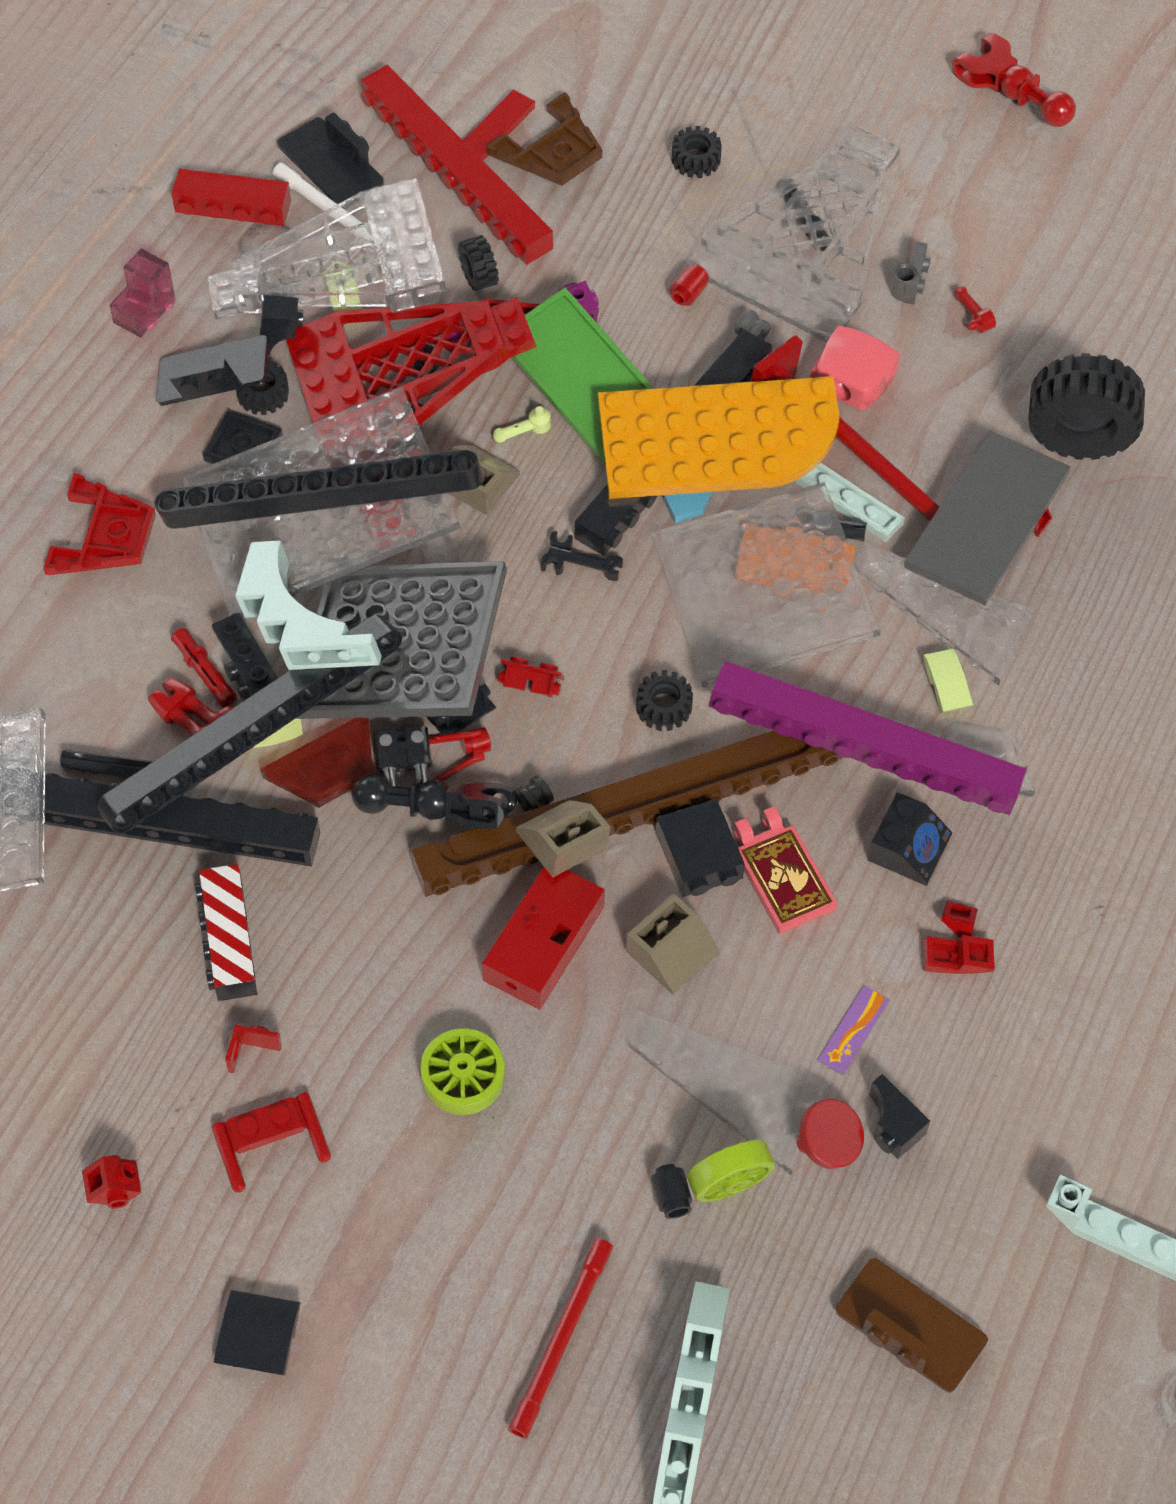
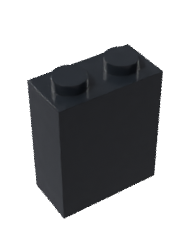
(700, 848)

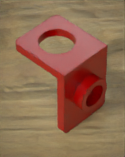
(253, 1036)

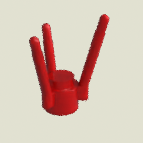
(472, 741)

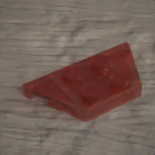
(325, 765)

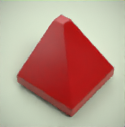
(959, 918)

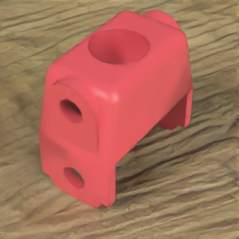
(859, 366)

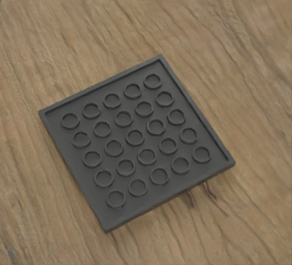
(445, 632)

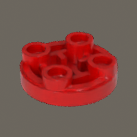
(830, 1134)

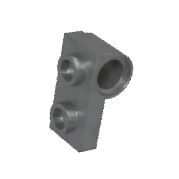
(908, 278)

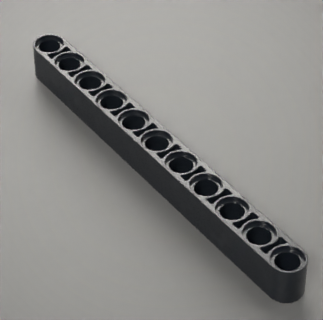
(320, 489)
(233, 734)

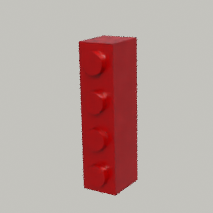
(231, 197)

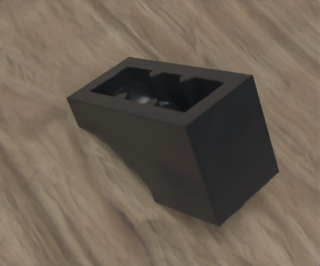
(280, 318)
(900, 1120)

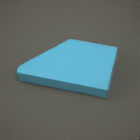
(687, 505)

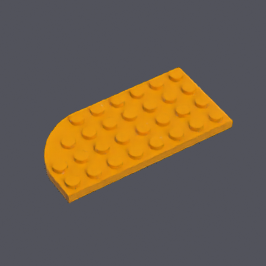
(716, 436)

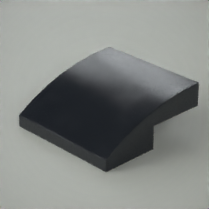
(257, 1332)

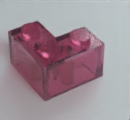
(146, 295)

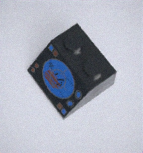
(910, 839)

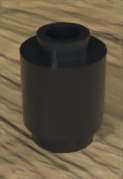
(671, 1191)

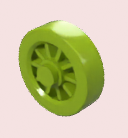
(462, 1070)
(731, 1171)

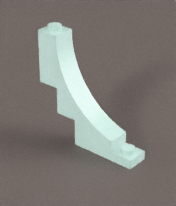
(303, 636)
(691, 1395)

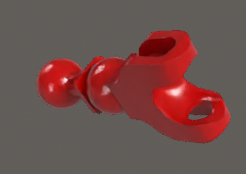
(999, 71)

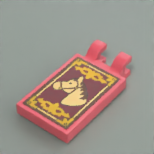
(783, 873)

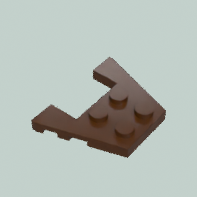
(559, 153)

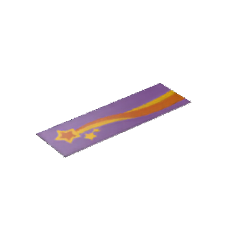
(853, 1030)

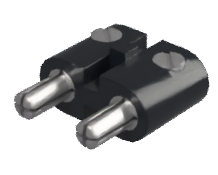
(402, 750)

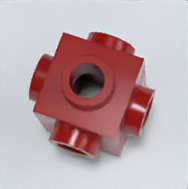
(111, 1181)

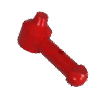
(981, 319)

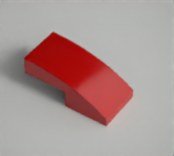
(959, 956)

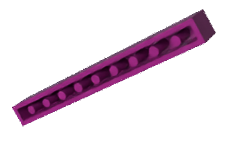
(867, 738)

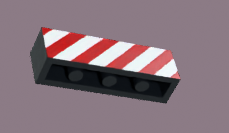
(227, 933)

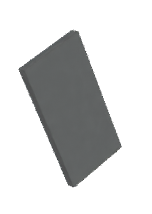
(987, 517)

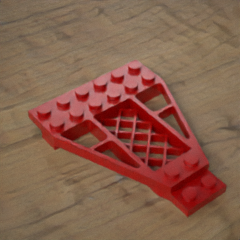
(331, 370)

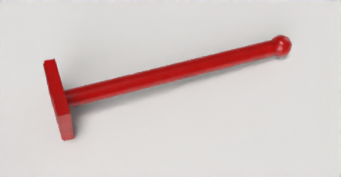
(782, 365)

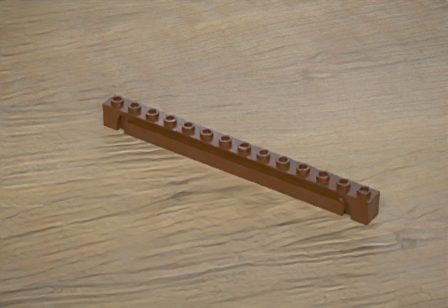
(623, 806)

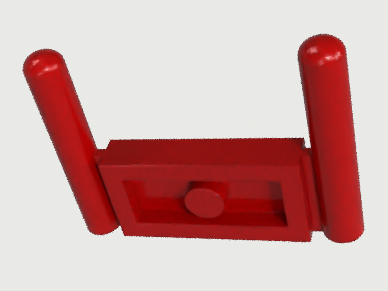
(264, 1127)

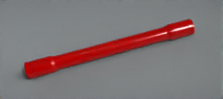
(530, 1405)

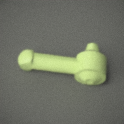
(538, 422)

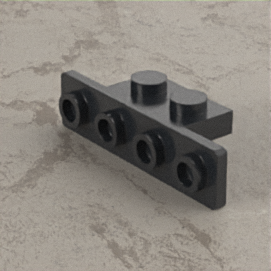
(244, 656)

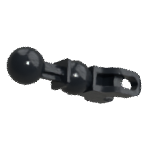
(435, 799)

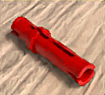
(196, 657)

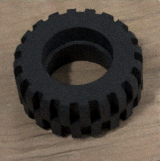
(1086, 406)

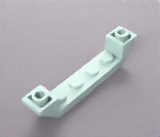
(1110, 1229)

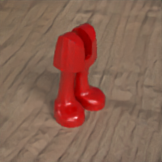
(180, 700)

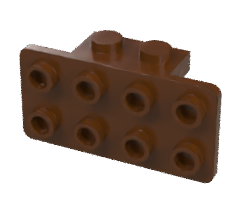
(911, 1325)

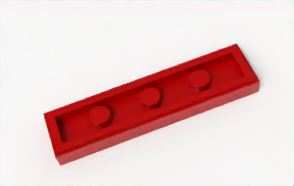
(501, 120)

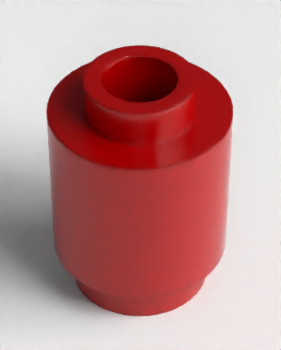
(689, 285)

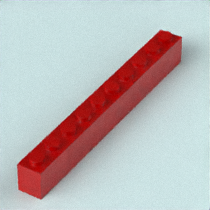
(457, 165)

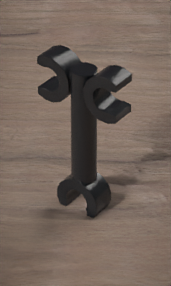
(562, 552)

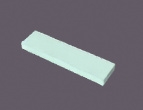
(855, 502)

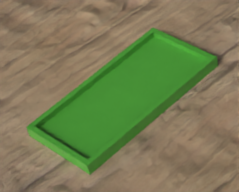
(575, 364)

